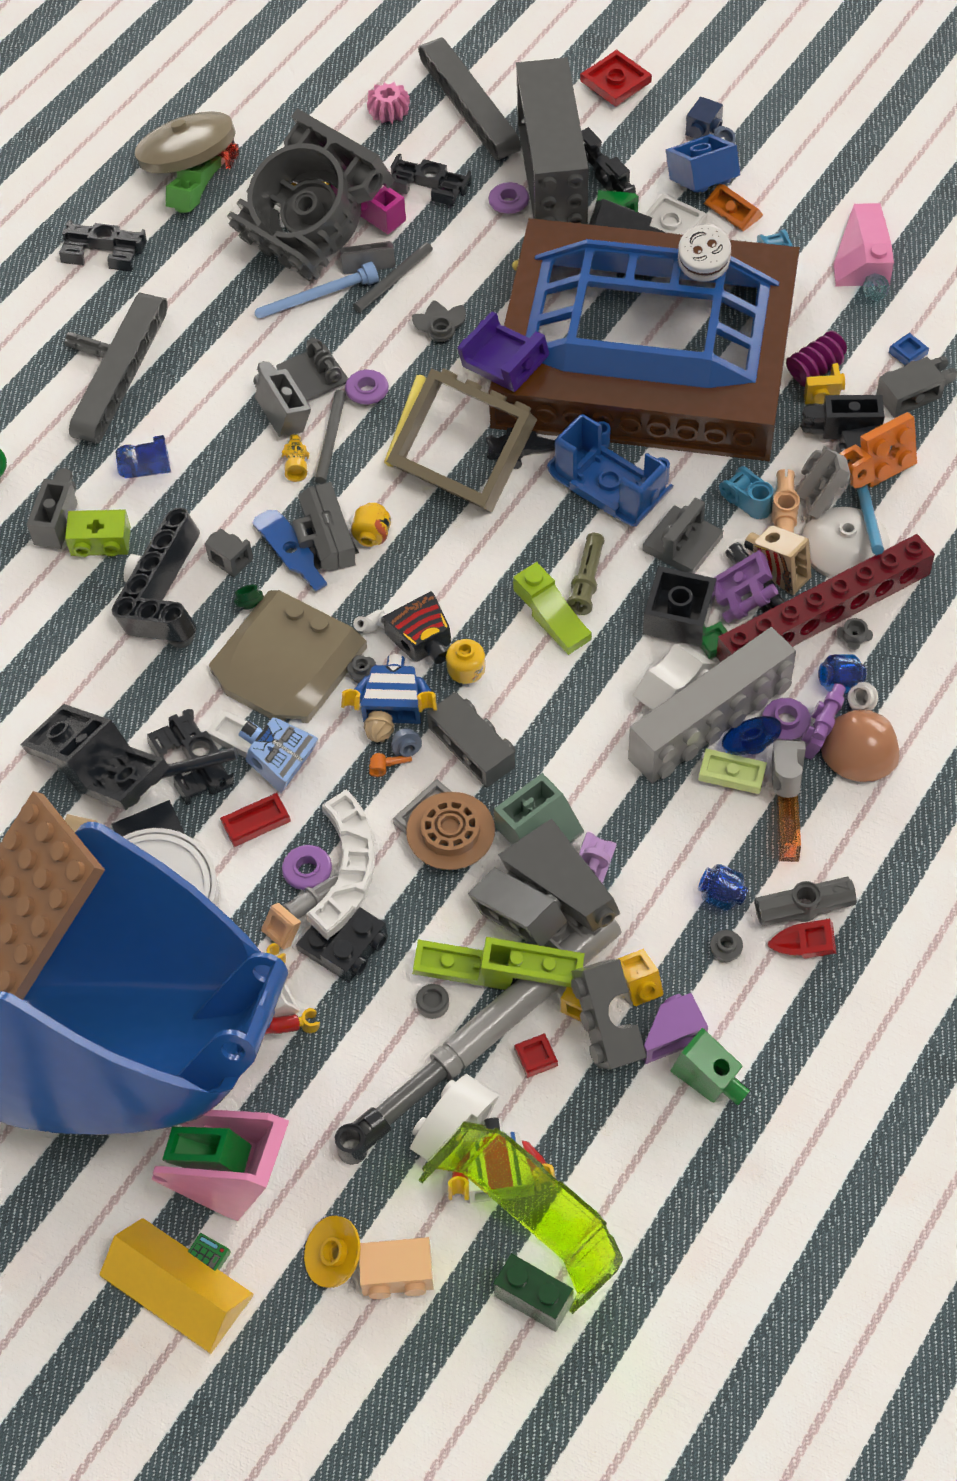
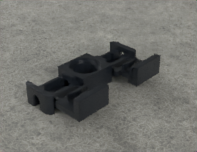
(609, 172)
(445, 185)
(120, 241)
(178, 734)

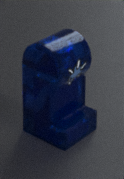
(143, 459)

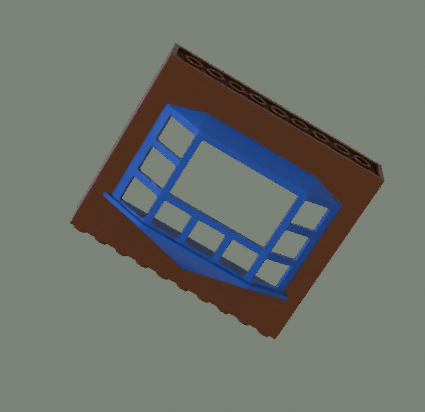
(646, 391)

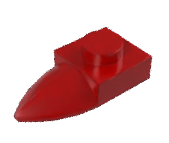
(806, 939)

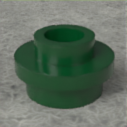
(248, 597)

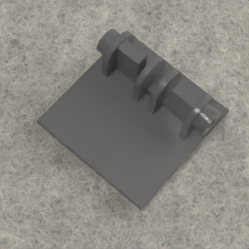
(314, 370)

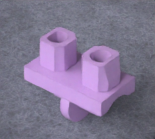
(597, 854)

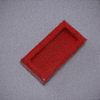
(255, 819)

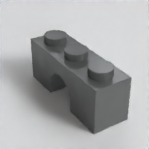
(596, 988)

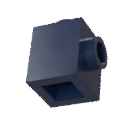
(703, 118)

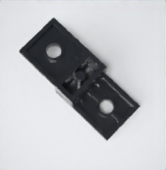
(95, 756)

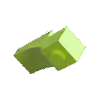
(550, 608)

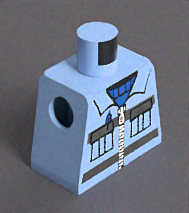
(277, 750)

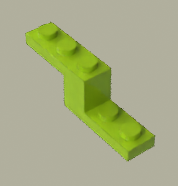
(496, 963)

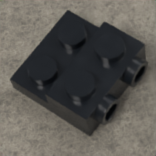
(349, 948)

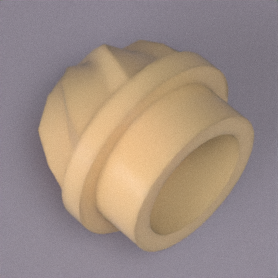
(378, 726)

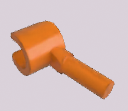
(379, 762)

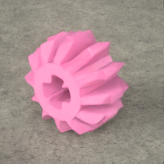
(388, 102)

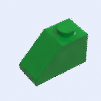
(207, 1149)

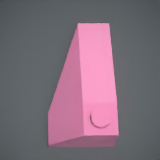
(864, 247)

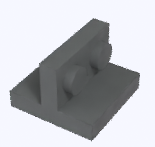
(684, 537)

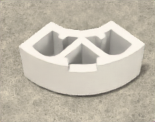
(671, 675)
(460, 1102)

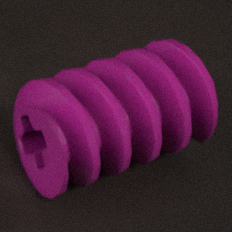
(817, 357)

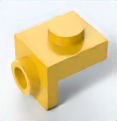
(819, 386)

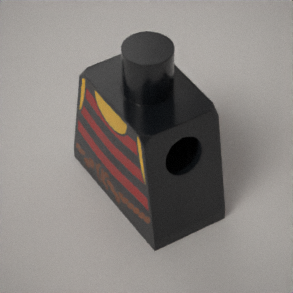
(419, 629)

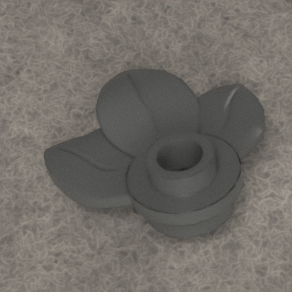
(440, 322)

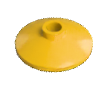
(332, 1251)

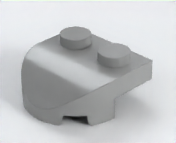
(824, 475)

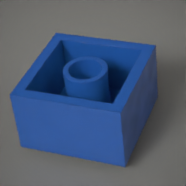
(703, 163)

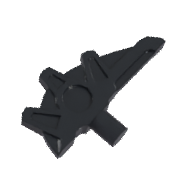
(533, 445)

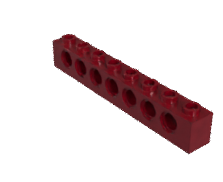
(837, 597)

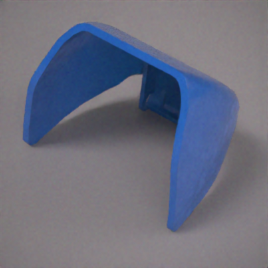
(138, 1007)

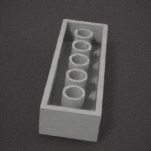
(711, 705)

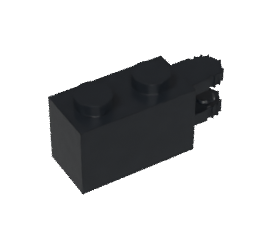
(614, 215)
(843, 414)

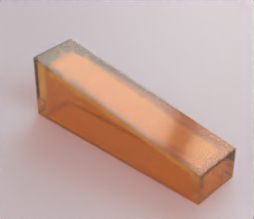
(788, 829)

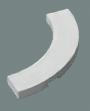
(355, 869)

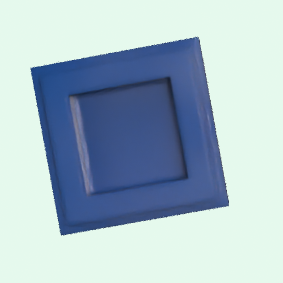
(908, 349)

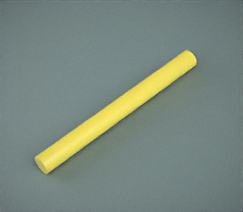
(415, 390)

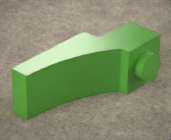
(187, 188)

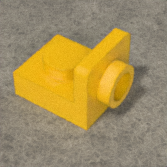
(641, 977)

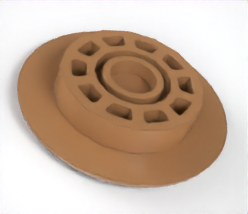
(449, 821)

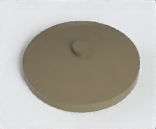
(185, 142)

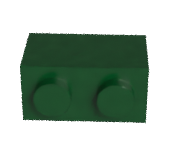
(533, 1292)

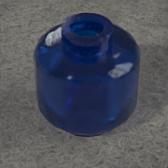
(843, 670)
(722, 887)

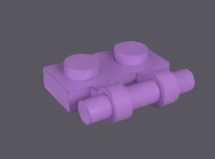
(741, 579)
(824, 720)

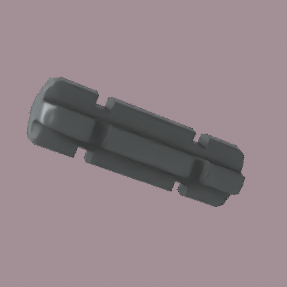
(86, 344)

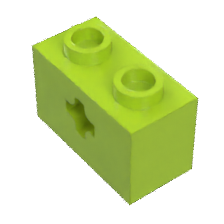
(98, 532)

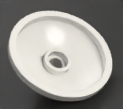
(833, 548)

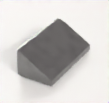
(379, 253)

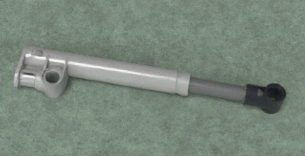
(470, 1041)

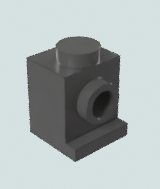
(228, 552)

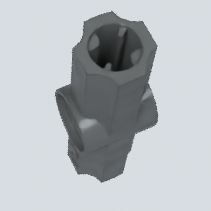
(824, 898)

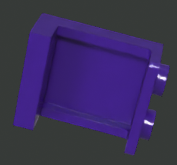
(502, 353)

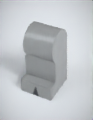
(787, 767)

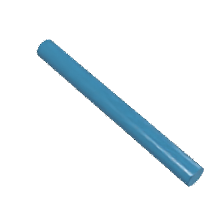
(870, 520)

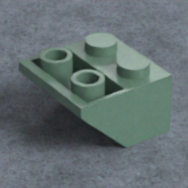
(533, 807)

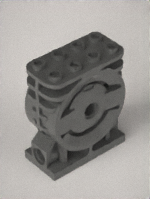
(308, 157)

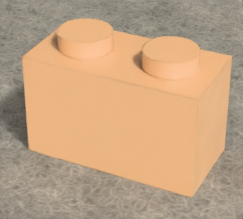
(396, 1267)

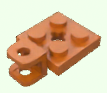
(875, 460)

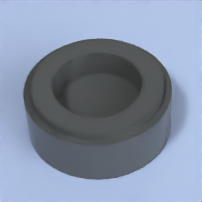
(432, 1001)

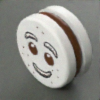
(704, 253)

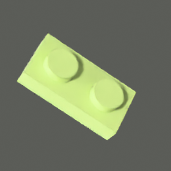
(732, 771)

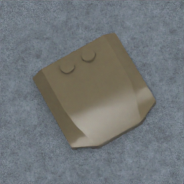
(286, 658)

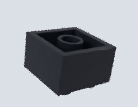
(679, 606)

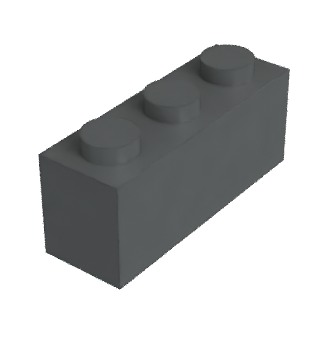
(472, 739)
(518, 906)

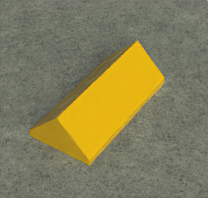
(174, 1284)

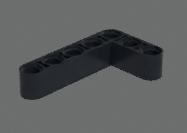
(141, 603)

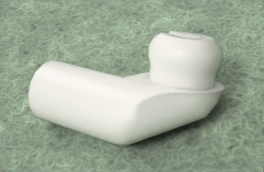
(371, 622)

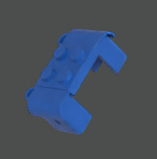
(603, 476)

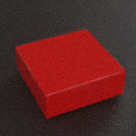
(536, 1055)

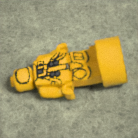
(296, 452)

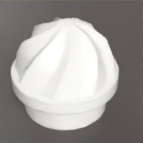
(863, 696)

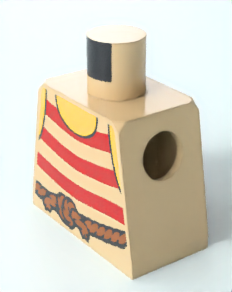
(786, 556)

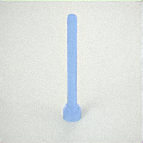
(365, 274)

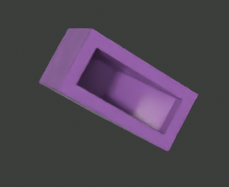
(673, 1027)

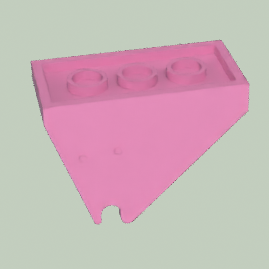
(227, 1191)

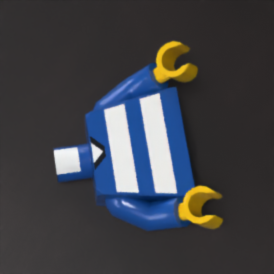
(392, 690)

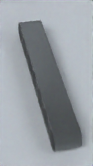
(469, 98)
(118, 368)

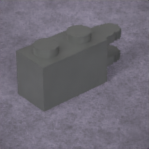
(915, 384)
(281, 399)
(50, 511)

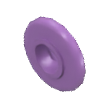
(505, 191)
(366, 378)
(794, 729)
(304, 855)

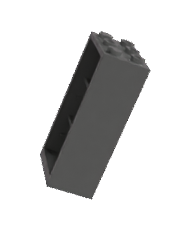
(552, 141)

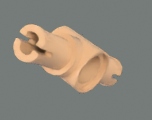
(785, 501)

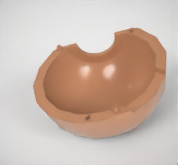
(861, 746)

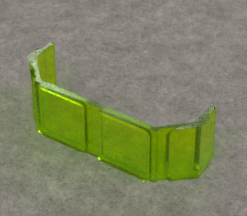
(535, 1201)

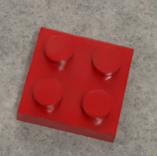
(616, 78)

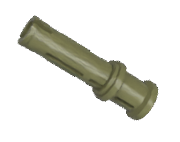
(584, 583)

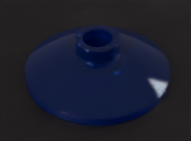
(752, 736)

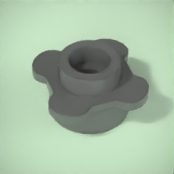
(856, 626)

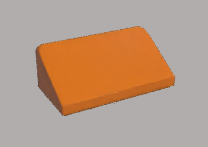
(733, 207)

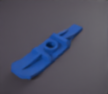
(282, 537)

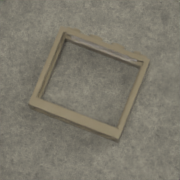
(506, 460)

